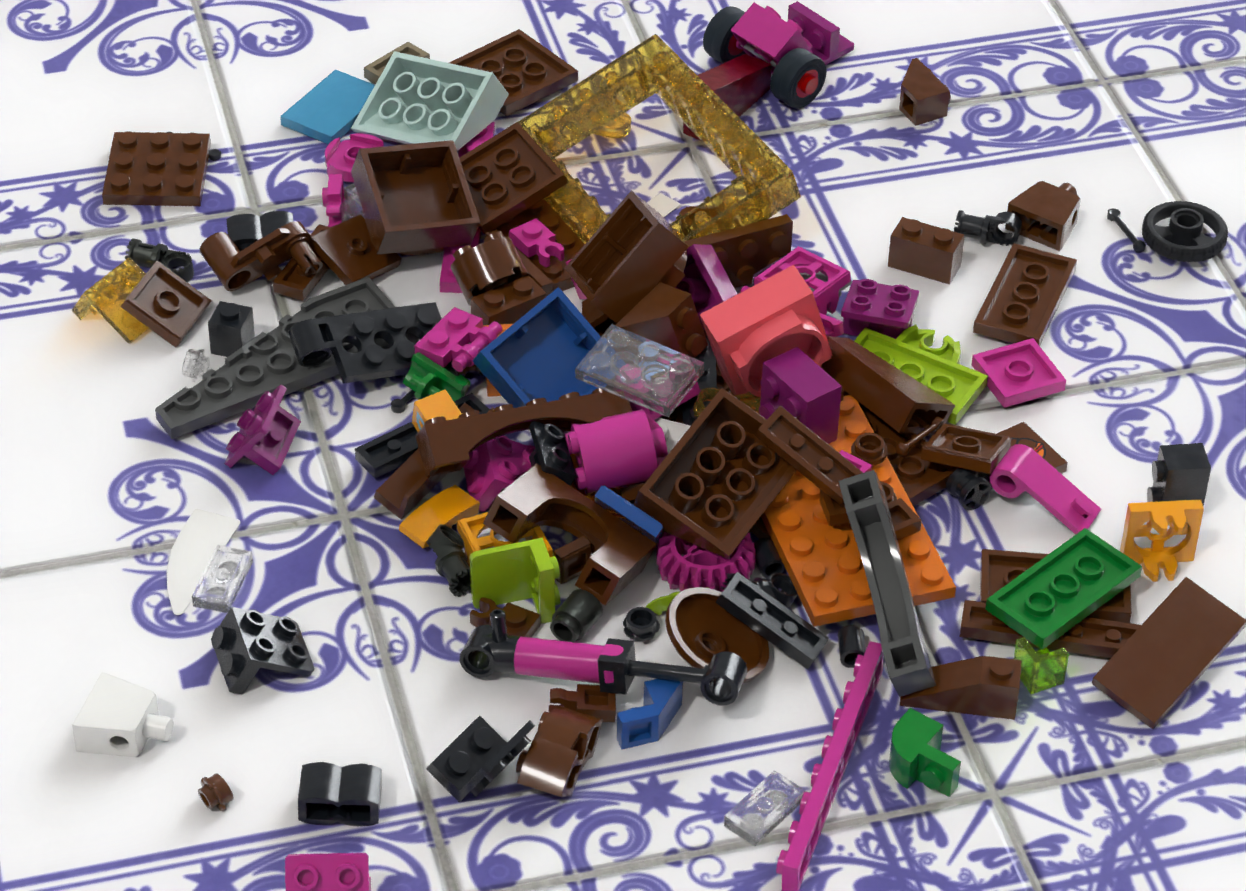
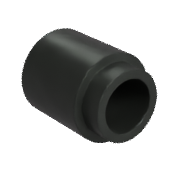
(576, 616)

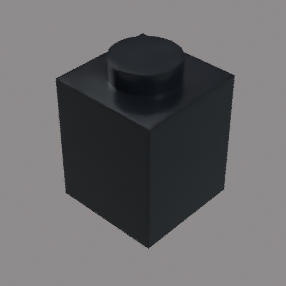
(230, 328)

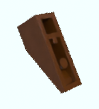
(972, 687)

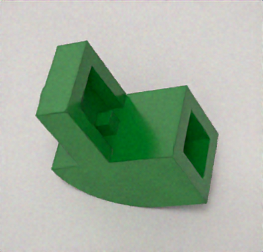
(917, 754)

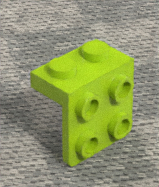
(516, 574)

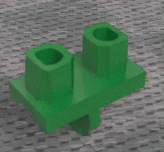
(429, 378)

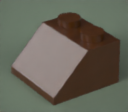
(668, 319)

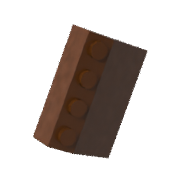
(716, 478)

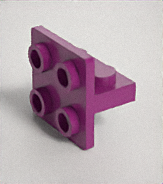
(820, 32)
(878, 308)
(264, 433)

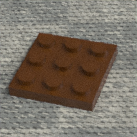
(522, 67)
(156, 169)
(509, 176)

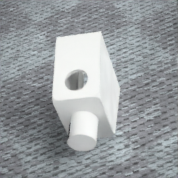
(119, 719)

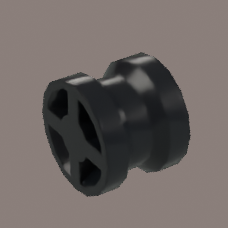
(969, 488)

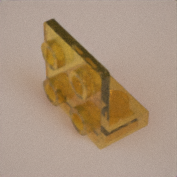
(107, 297)

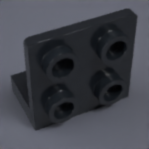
(476, 758)

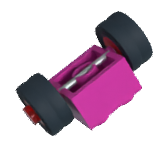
(764, 35)

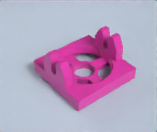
(825, 293)

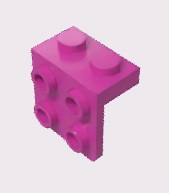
(495, 467)

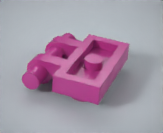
(452, 336)

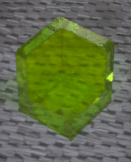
(1040, 668)

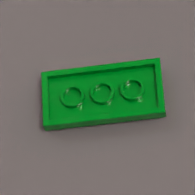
(1063, 588)

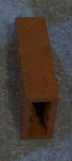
(884, 388)

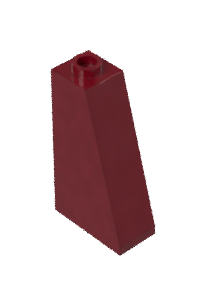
(737, 84)

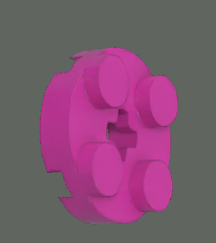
(342, 155)

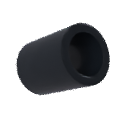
(767, 558)
(851, 644)

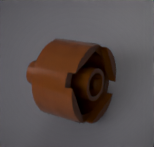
(487, 265)

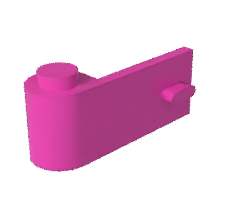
(1027, 471)

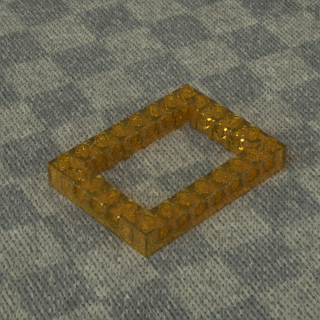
(762, 181)

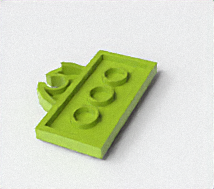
(932, 367)

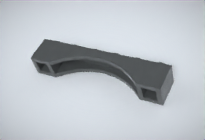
(888, 583)

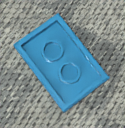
(329, 107)

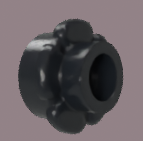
(641, 624)

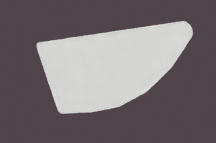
(192, 553)

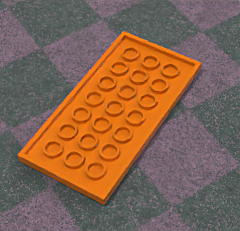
(826, 558)

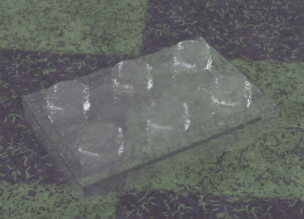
(639, 370)

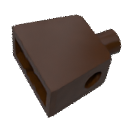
(1046, 213)

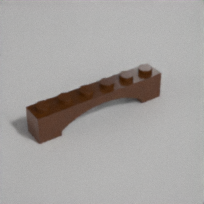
(447, 443)

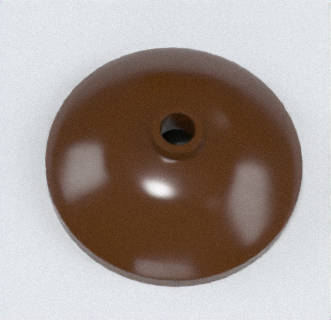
(704, 628)

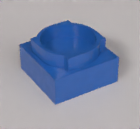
(540, 353)

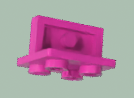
(327, 872)

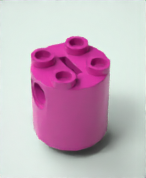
(616, 451)

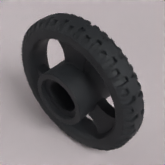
(1184, 235)

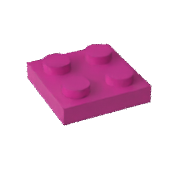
(1019, 372)

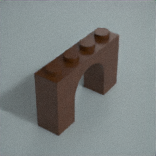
(546, 500)

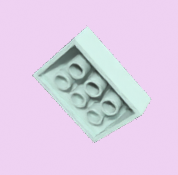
(430, 102)

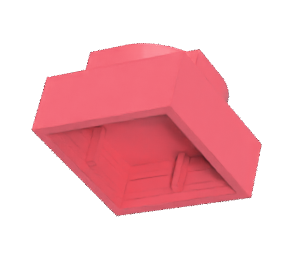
(763, 325)

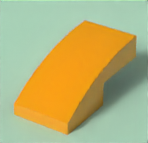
(443, 509)

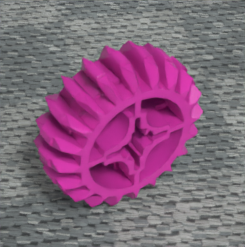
(699, 565)

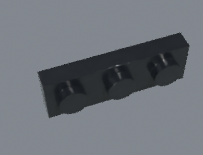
(772, 620)

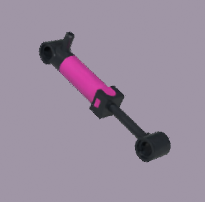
(610, 665)

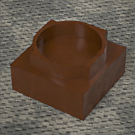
(415, 198)
(628, 258)

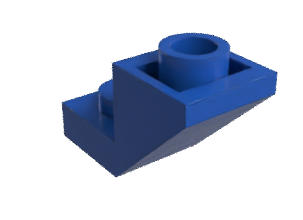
(650, 721)

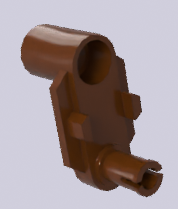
(261, 258)

